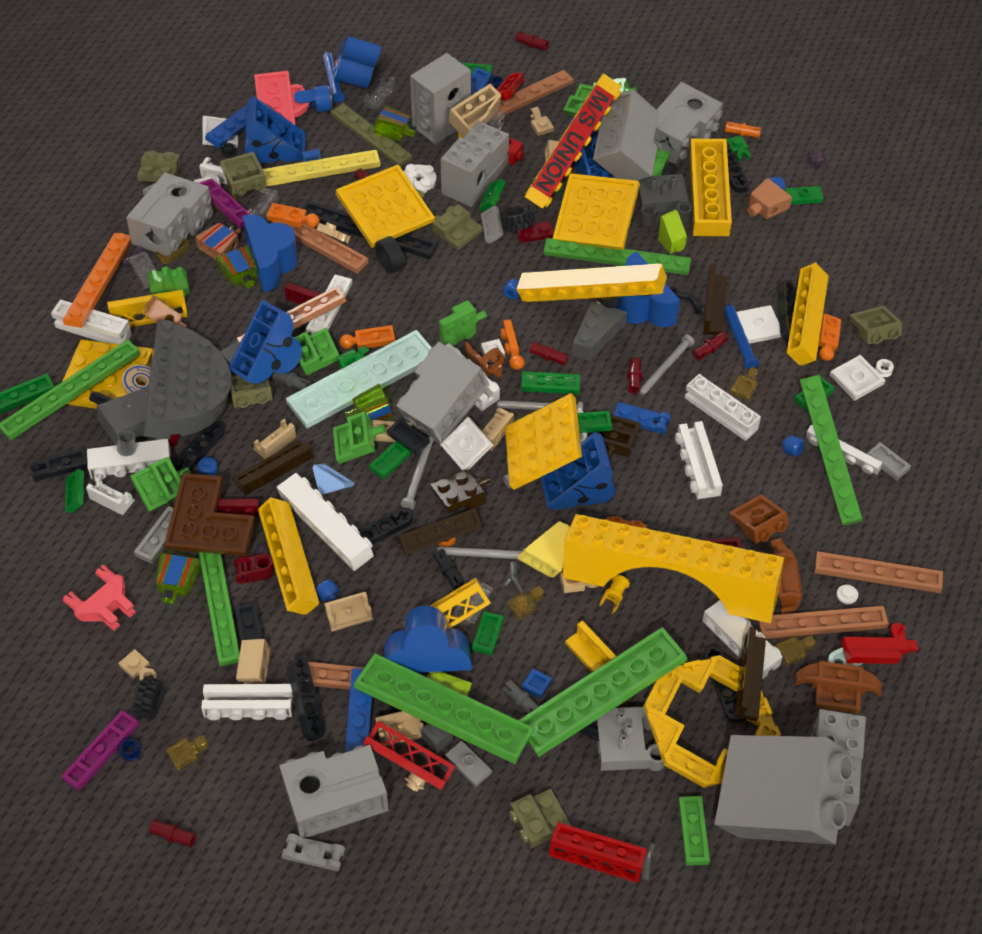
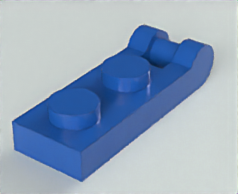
(644, 417)

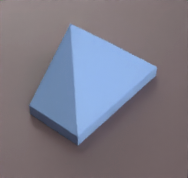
(330, 480)

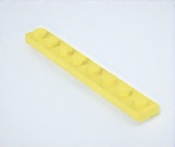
(321, 167)

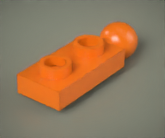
(291, 216)
(829, 336)
(369, 337)
(511, 346)

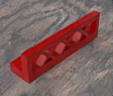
(404, 762)
(597, 850)

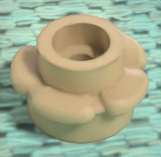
(415, 782)

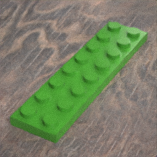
(603, 690)
(444, 708)

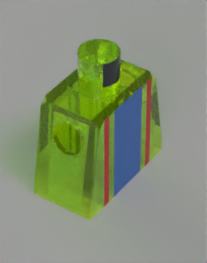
(393, 124)
(238, 266)
(373, 403)
(176, 576)

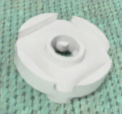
(427, 174)

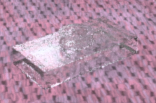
(142, 266)

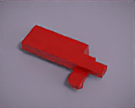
(877, 649)

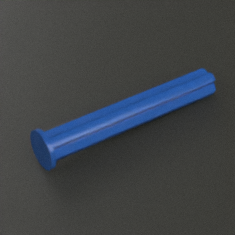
(337, 95)
(740, 336)

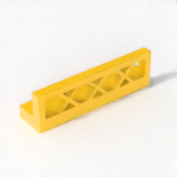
(131, 307)
(456, 598)
(589, 648)

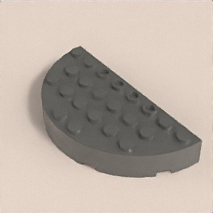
(185, 382)

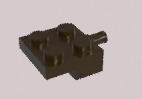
(622, 437)
(460, 491)

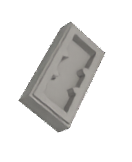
(492, 224)
(891, 463)
(468, 764)

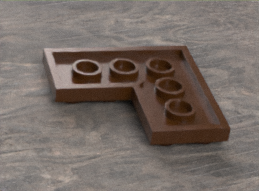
(198, 526)

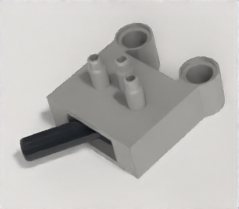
(622, 740)

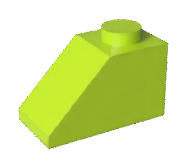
(671, 232)

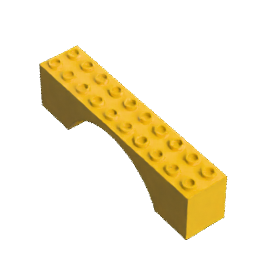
(739, 577)

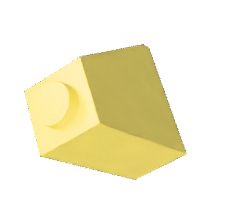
(547, 551)

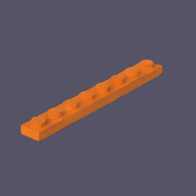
(97, 280)

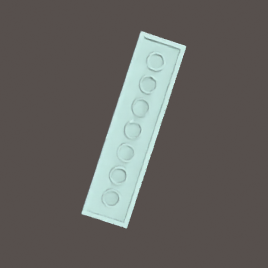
(339, 388)

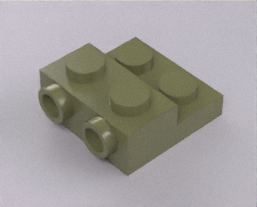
(156, 164)
(243, 173)
(456, 226)
(876, 325)
(247, 393)
(537, 817)

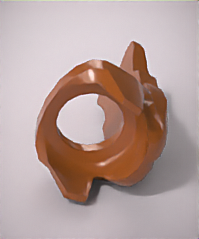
(482, 362)

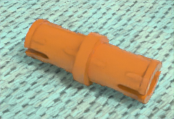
(742, 129)

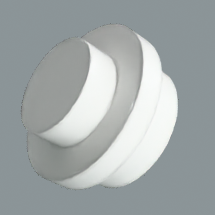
(847, 594)

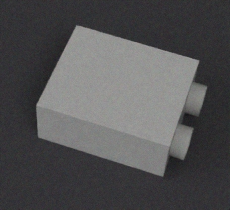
(784, 788)

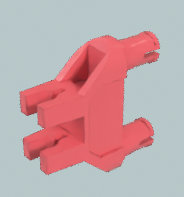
(103, 602)

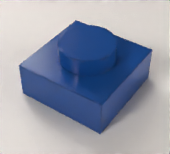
(311, 155)
(537, 683)

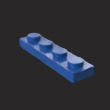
(228, 129)
(358, 715)

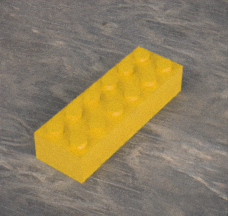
(710, 187)

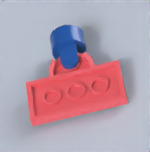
(288, 99)

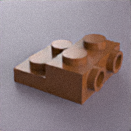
(760, 518)

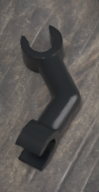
(697, 305)

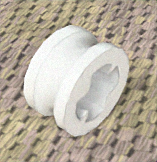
(886, 363)

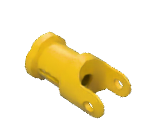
(615, 592)

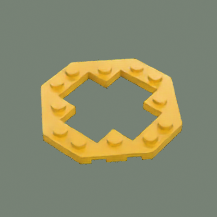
(667, 730)

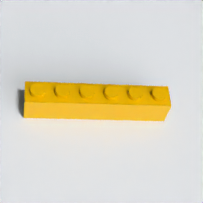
(807, 314)
(288, 556)

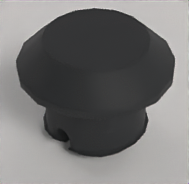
(229, 150)

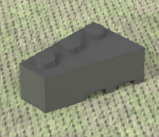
(597, 330)

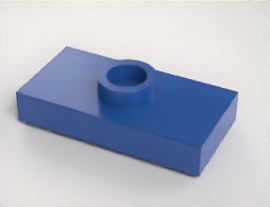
(479, 80)

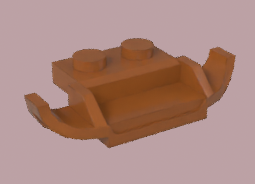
(790, 585)
(838, 685)

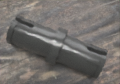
(292, 379)
(521, 698)

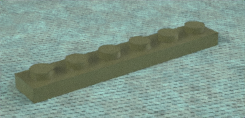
(365, 131)

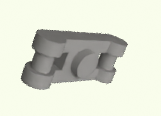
(313, 852)

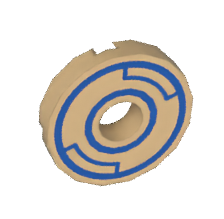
(135, 373)

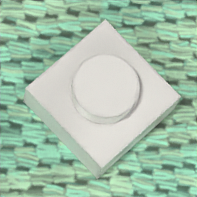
(487, 346)

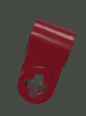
(253, 568)

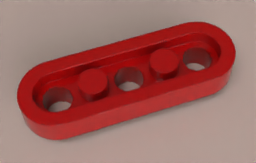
(510, 85)

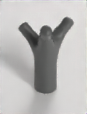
(513, 576)
(645, 872)

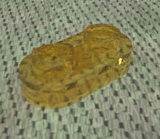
(175, 254)

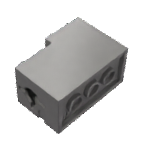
(435, 92)
(684, 117)
(627, 138)
(474, 163)
(169, 214)
(442, 393)
(849, 733)
(333, 789)

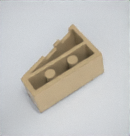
(476, 108)

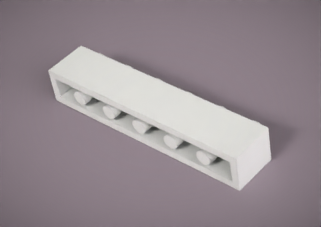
(325, 521)

